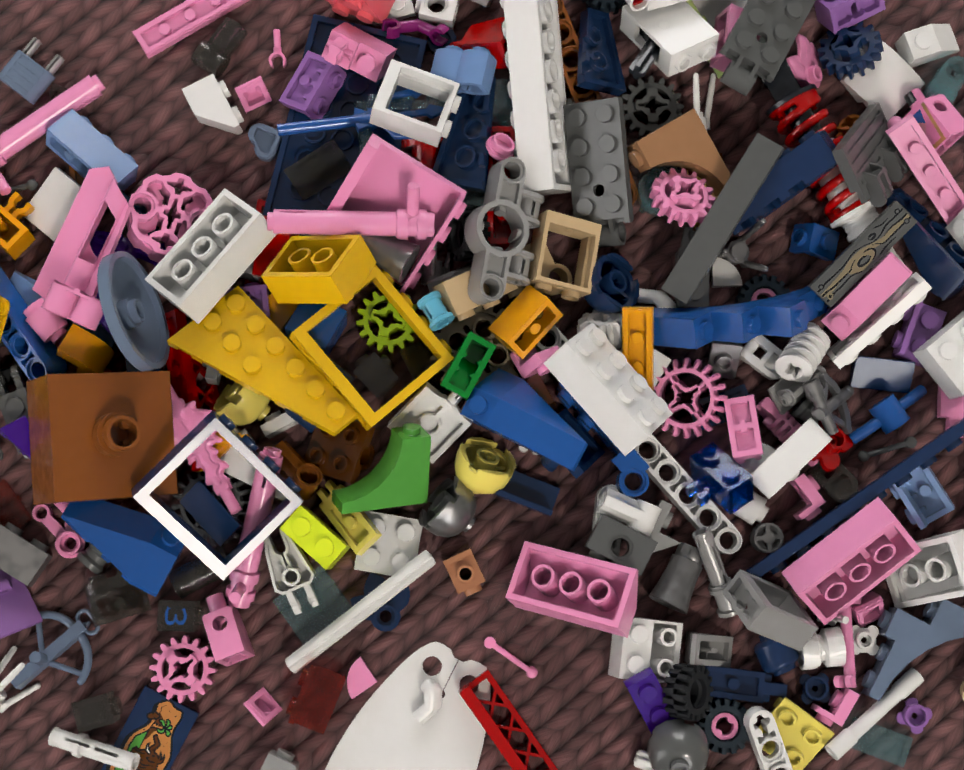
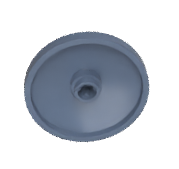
(133, 311)

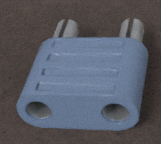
(26, 75)

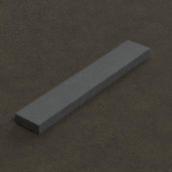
(723, 218)

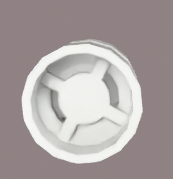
(823, 647)

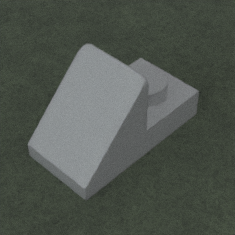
(663, 522)

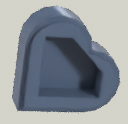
(265, 141)

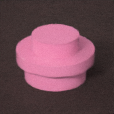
(500, 146)

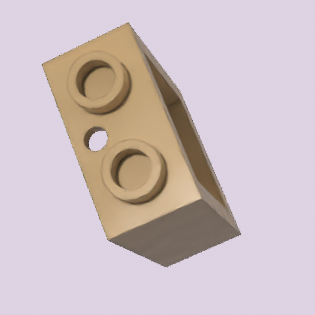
(572, 227)

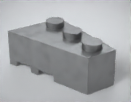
(21, 558)

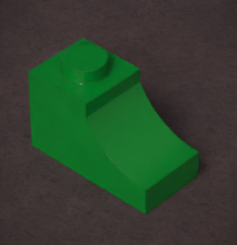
(468, 365)

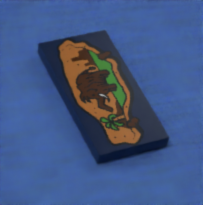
(155, 730)

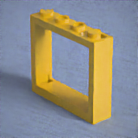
(420, 325)

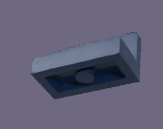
(530, 493)

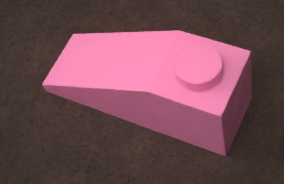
(866, 296)

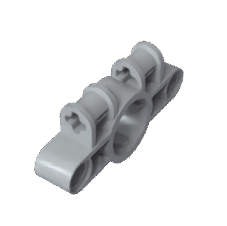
(521, 211)

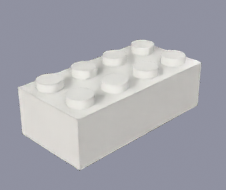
(211, 255)
(608, 388)

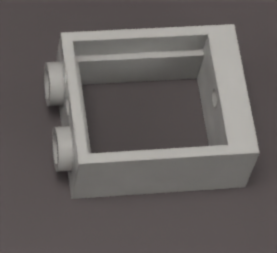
(770, 610)

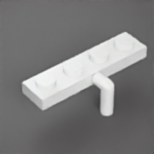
(889, 313)

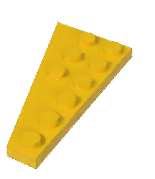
(258, 356)

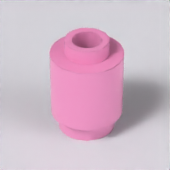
(45, 323)

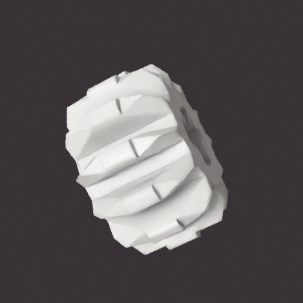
(609, 323)

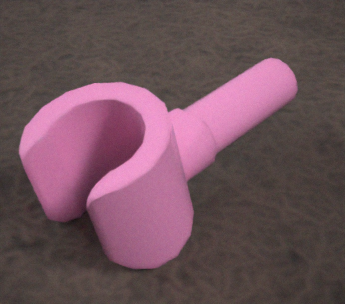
(277, 50)

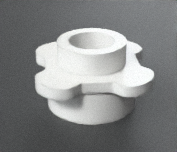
(870, 645)

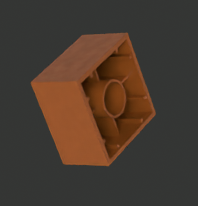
(98, 434)

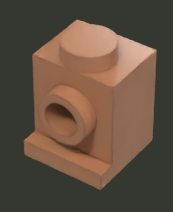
(456, 564)

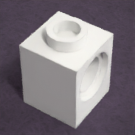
(446, 16)

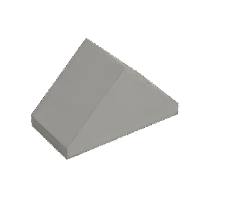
(708, 649)

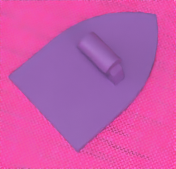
(16, 606)

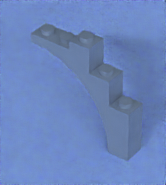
(908, 639)

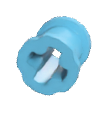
(435, 311)

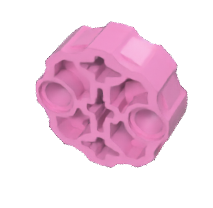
(151, 195)

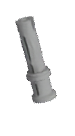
(715, 570)

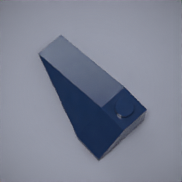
(933, 249)

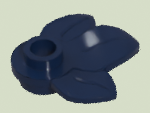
(394, 605)

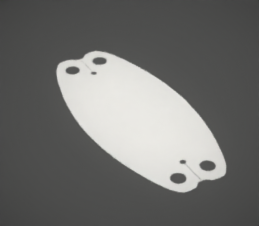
(390, 737)

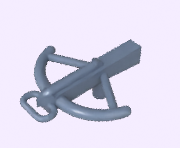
(46, 657)

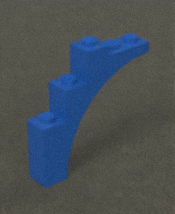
(739, 322)

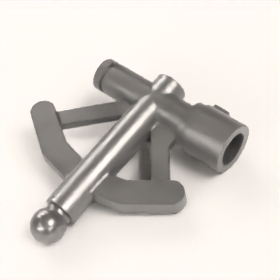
(823, 408)

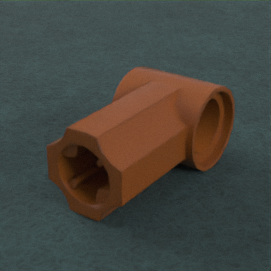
(296, 467)

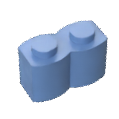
(469, 67)

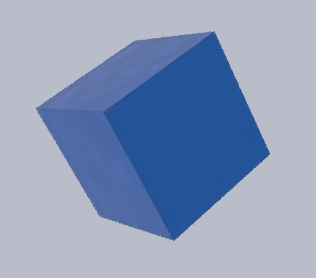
(326, 332)

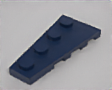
(464, 152)

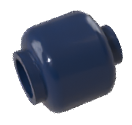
(775, 656)

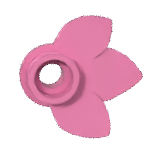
(805, 63)

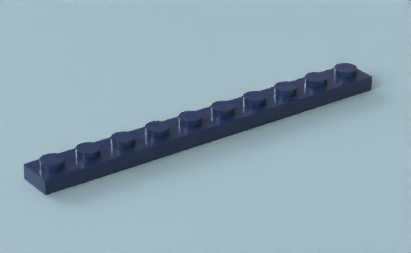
(826, 525)

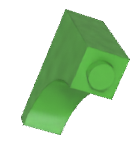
(397, 479)

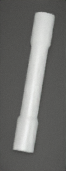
(849, 736)

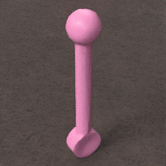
(490, 643)

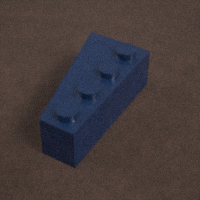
(790, 176)

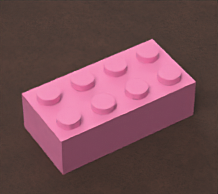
(851, 561)

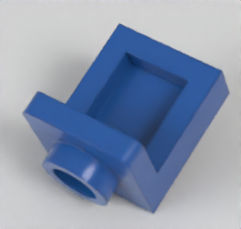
(814, 241)

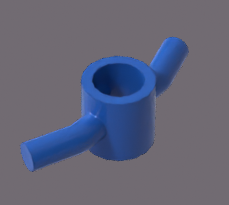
(888, 414)

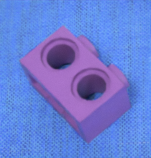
(845, 13)

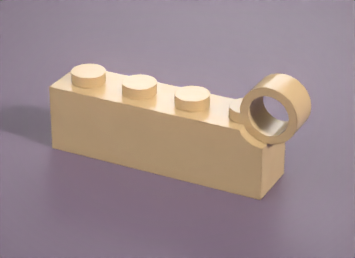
(455, 290)

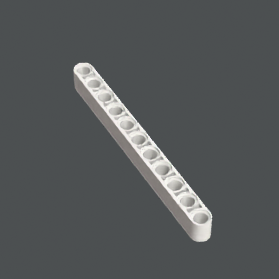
(680, 479)

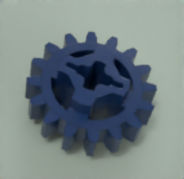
(850, 50)

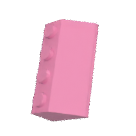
(575, 588)

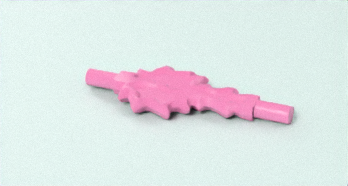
(185, 419)

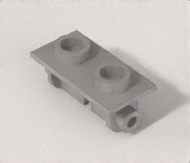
(788, 393)

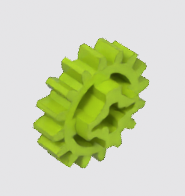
(374, 316)

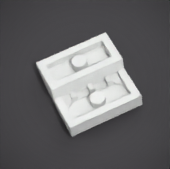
(885, 83)

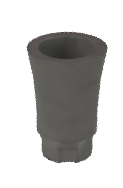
(393, 254)
(678, 579)

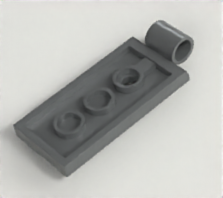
(778, 24)
(597, 158)

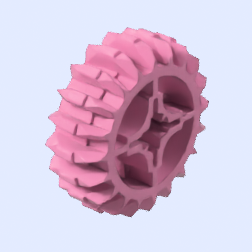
(696, 409)

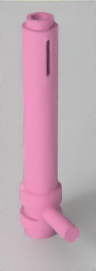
(36, 124)
(402, 223)
(246, 575)

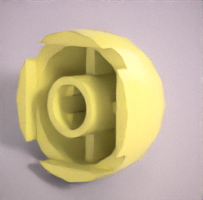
(241, 404)
(483, 466)

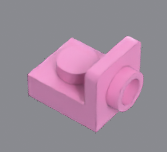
(841, 705)

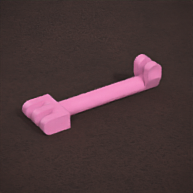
(848, 678)

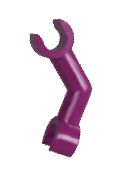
(395, 27)

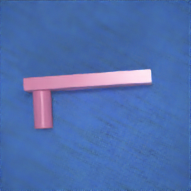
(926, 166)

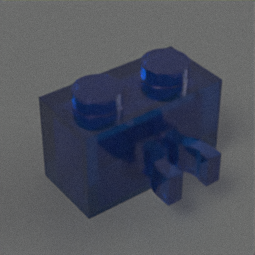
(720, 478)

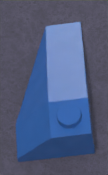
(520, 415)
(127, 539)

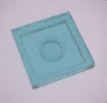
(313, 620)

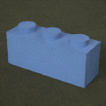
(86, 148)

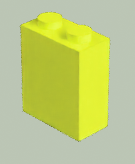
(315, 537)

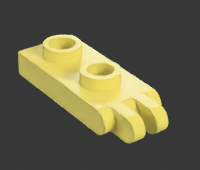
(354, 527)

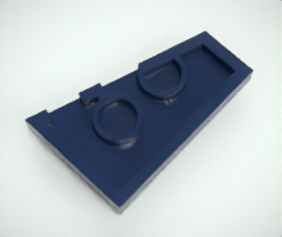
(598, 55)

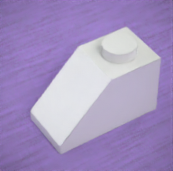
(927, 44)

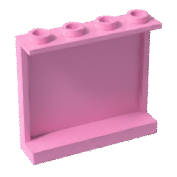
(380, 184)

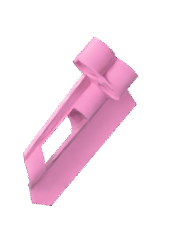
(71, 267)

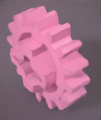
(681, 197)
(173, 658)

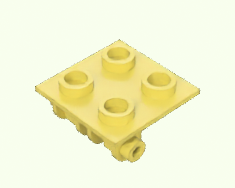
(799, 731)

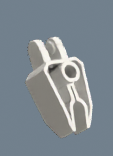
(290, 571)

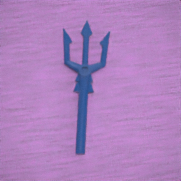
(359, 120)

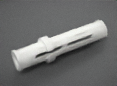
(63, 740)

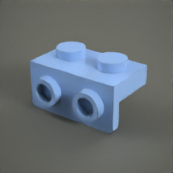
(923, 497)

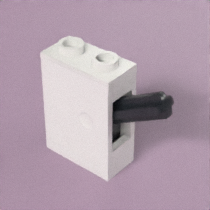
(669, 38)

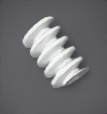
(803, 354)

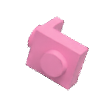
(533, 362)
(808, 490)

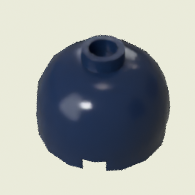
(612, 285)

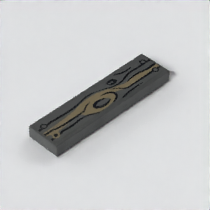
(862, 253)

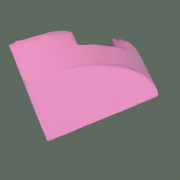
(359, 678)

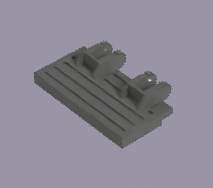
(870, 158)

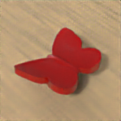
(829, 455)

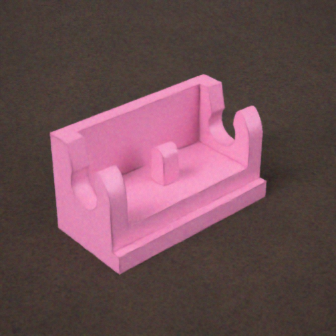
(743, 428)

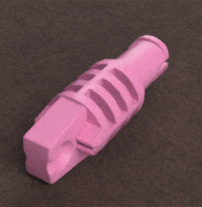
(781, 425)

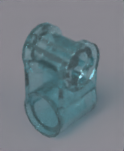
(944, 82)

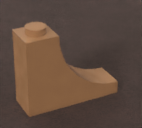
(681, 145)

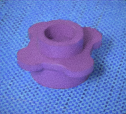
(923, 715)

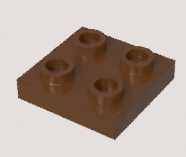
(344, 454)

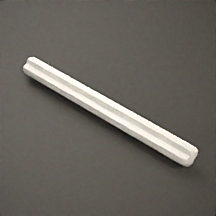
(360, 611)

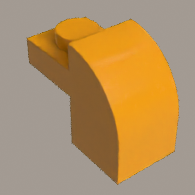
(85, 351)

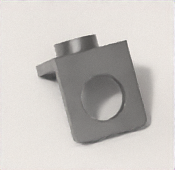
(725, 358)

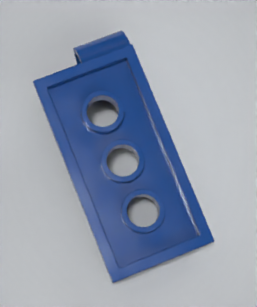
(626, 464)

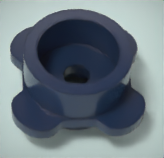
(821, 682)

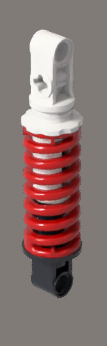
(796, 118)

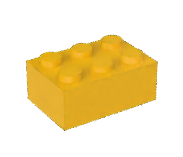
(319, 269)

